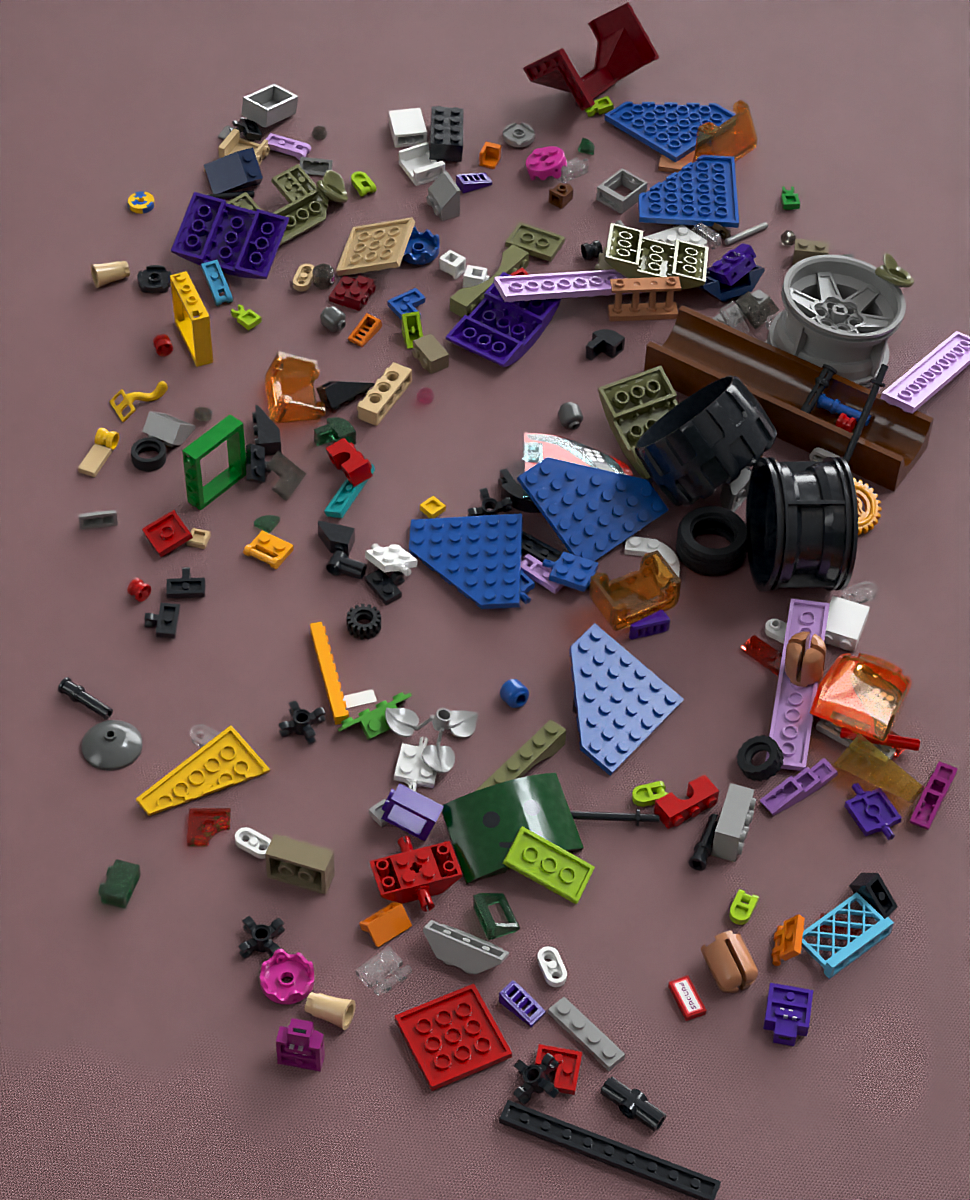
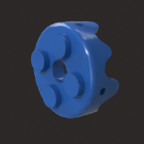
(429, 247)

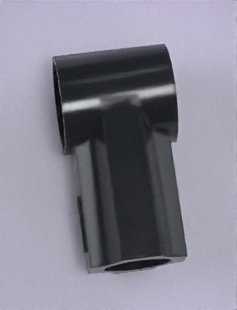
(341, 563)

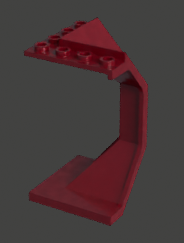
(619, 52)

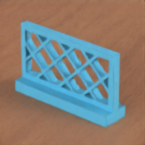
(853, 949)

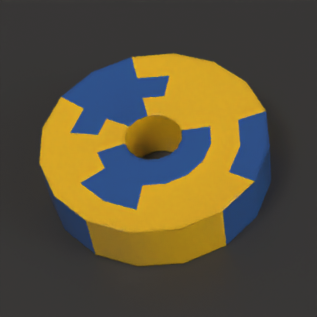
(141, 202)

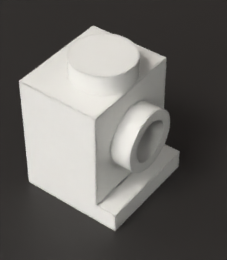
(453, 264)
(474, 276)

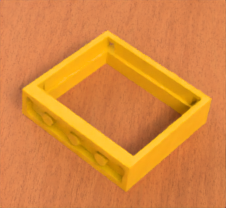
(194, 331)

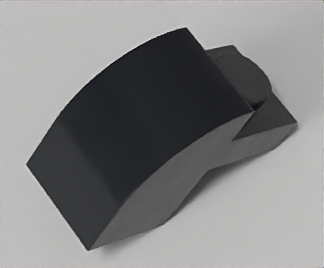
(605, 341)

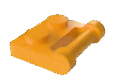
(269, 545)

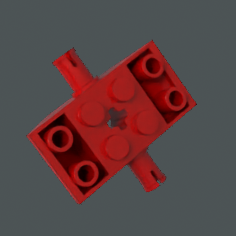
(416, 873)

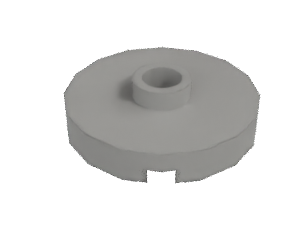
(518, 135)

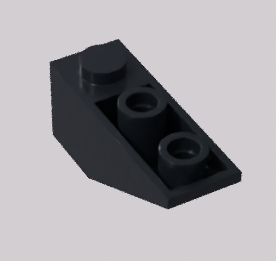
(337, 392)
(267, 432)

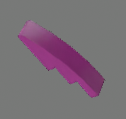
(933, 795)

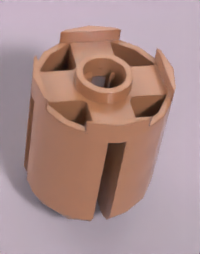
(810, 660)
(730, 962)

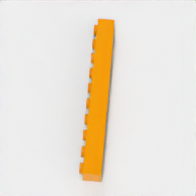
(328, 672)

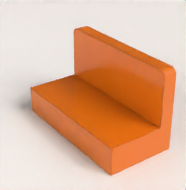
(386, 923)

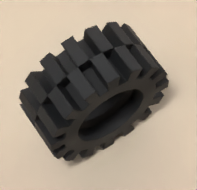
(363, 630)

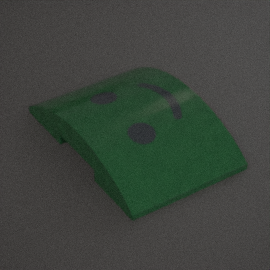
(488, 820)

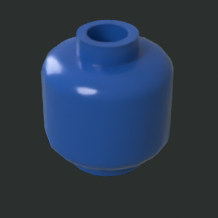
(514, 693)

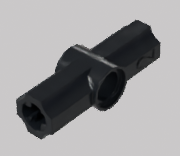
(633, 1103)

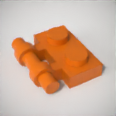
(788, 939)

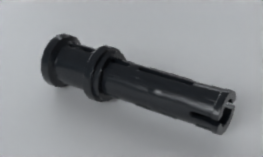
(823, 383)
(78, 694)
(703, 849)

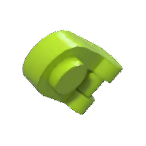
(359, 180)
(643, 794)
(740, 912)

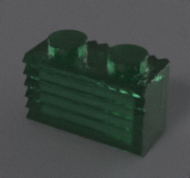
(120, 883)

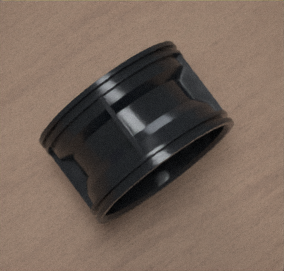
(801, 524)

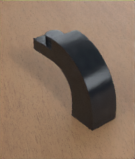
(514, 491)

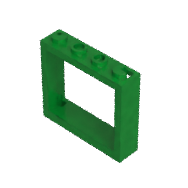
(227, 429)

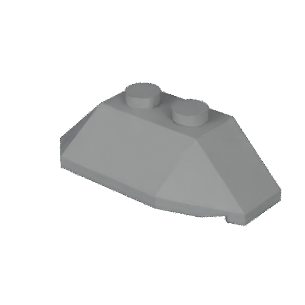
(462, 949)

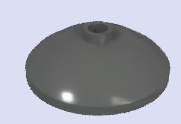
(112, 745)

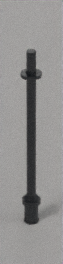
(877, 383)
(607, 816)

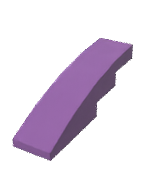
(798, 788)

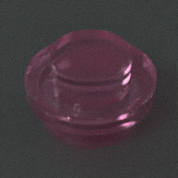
(425, 395)

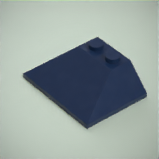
(725, 292)

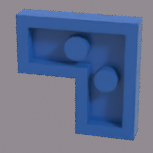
(406, 302)

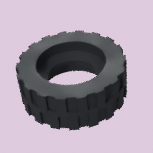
(768, 768)

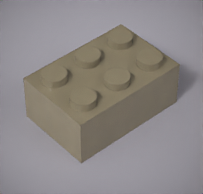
(300, 864)

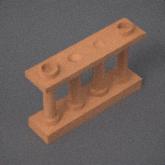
(644, 311)

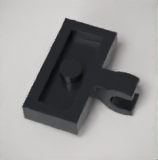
(249, 128)
(256, 463)
(186, 586)
(385, 587)
(166, 620)

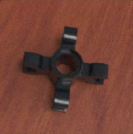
(490, 503)
(302, 722)
(257, 932)
(536, 1078)

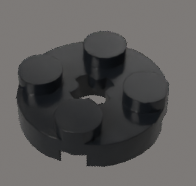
(146, 281)

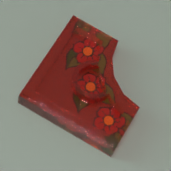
(206, 823)

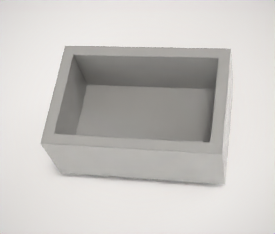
(269, 105)
(734, 822)

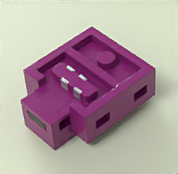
(300, 1045)

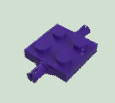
(872, 811)

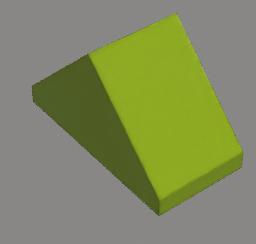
(411, 328)

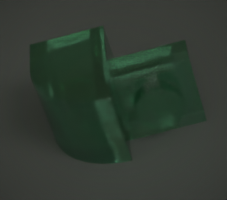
(335, 430)

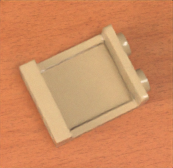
(234, 143)

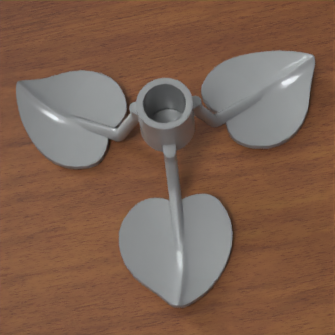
(439, 758)

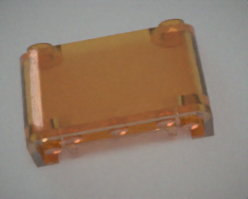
(732, 138)
(292, 389)

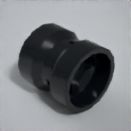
(592, 249)

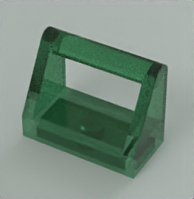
(494, 930)

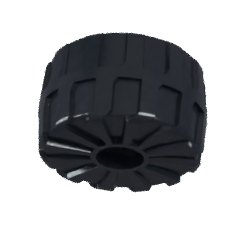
(706, 441)

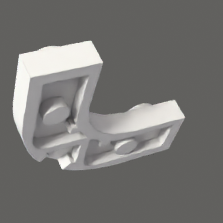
(640, 546)

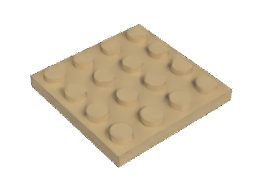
(375, 246)

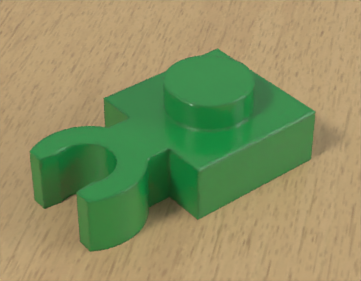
(790, 199)

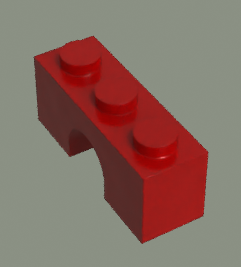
(344, 456)
(675, 811)

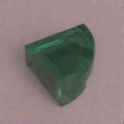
(586, 146)
(267, 522)

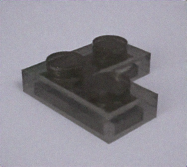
(755, 312)
(289, 475)

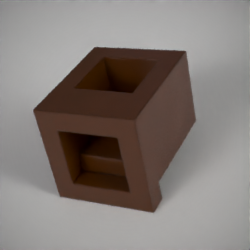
(564, 192)

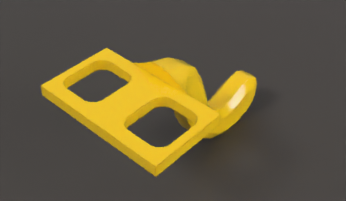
(128, 399)

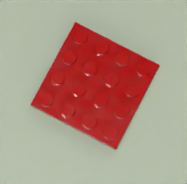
(453, 1037)

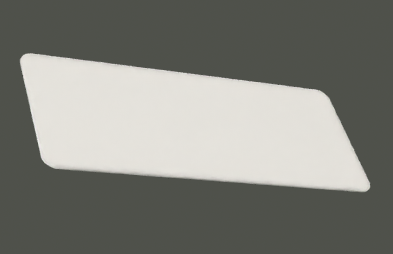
(359, 698)

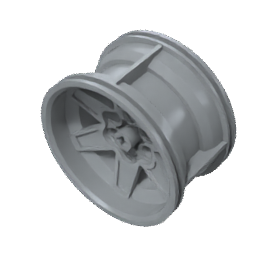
(838, 316)

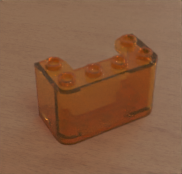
(636, 593)

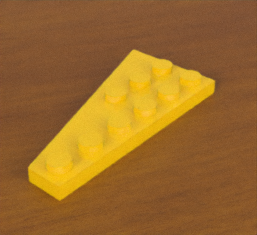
(213, 767)

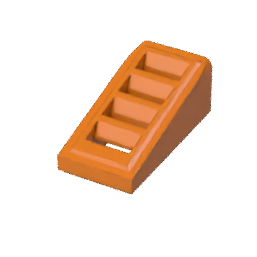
(363, 324)

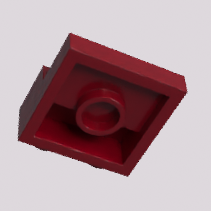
(353, 292)

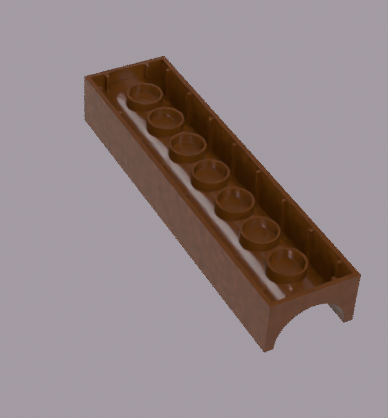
(708, 350)

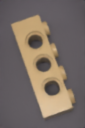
(384, 394)

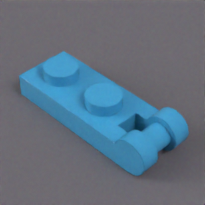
(216, 282)

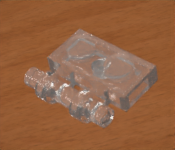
(379, 967)

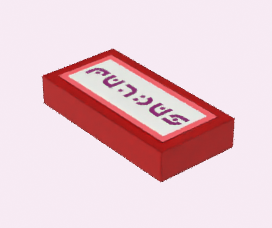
(687, 998)

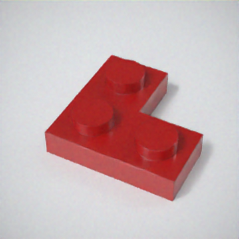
(568, 1069)

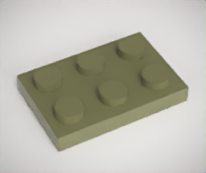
(535, 241)

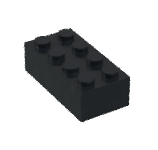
(446, 133)

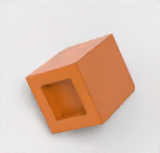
(490, 155)

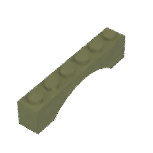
(467, 299)
(537, 748)

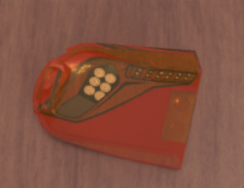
(862, 695)

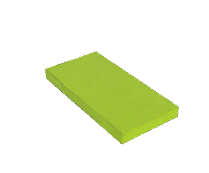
(548, 865)

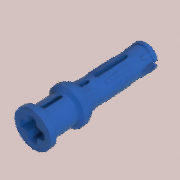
(835, 406)

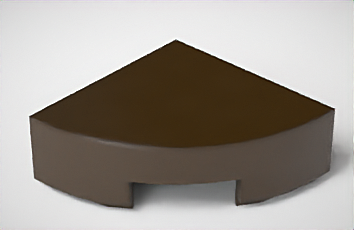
(724, 233)

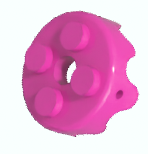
(546, 162)
(285, 965)

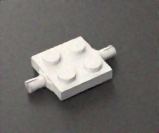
(391, 558)
(412, 768)

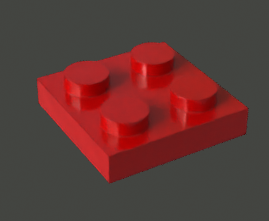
(167, 533)

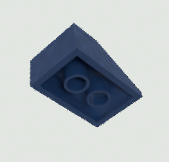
(234, 172)

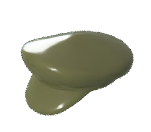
(333, 187)
(893, 273)

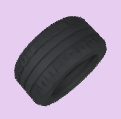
(712, 561)

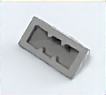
(315, 166)
(98, 519)

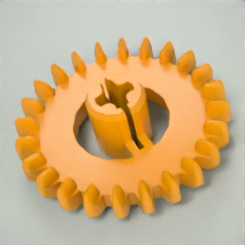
(869, 518)

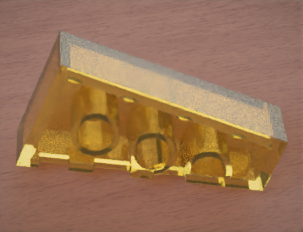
(874, 766)

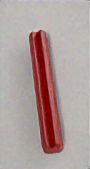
(893, 740)

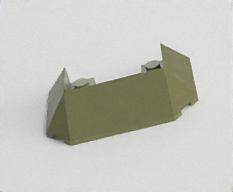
(306, 202)

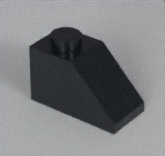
(336, 537)
(874, 891)

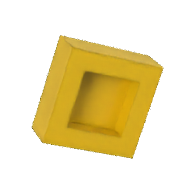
(432, 507)

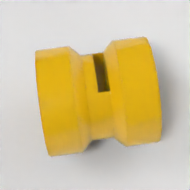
(106, 438)

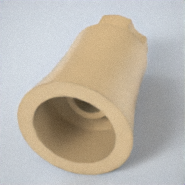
(109, 272)
(331, 1009)

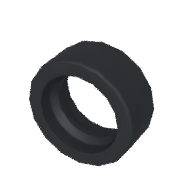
(148, 444)

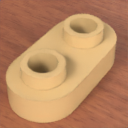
(303, 277)

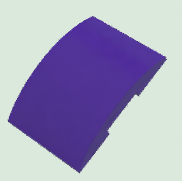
(233, 235)
(501, 328)

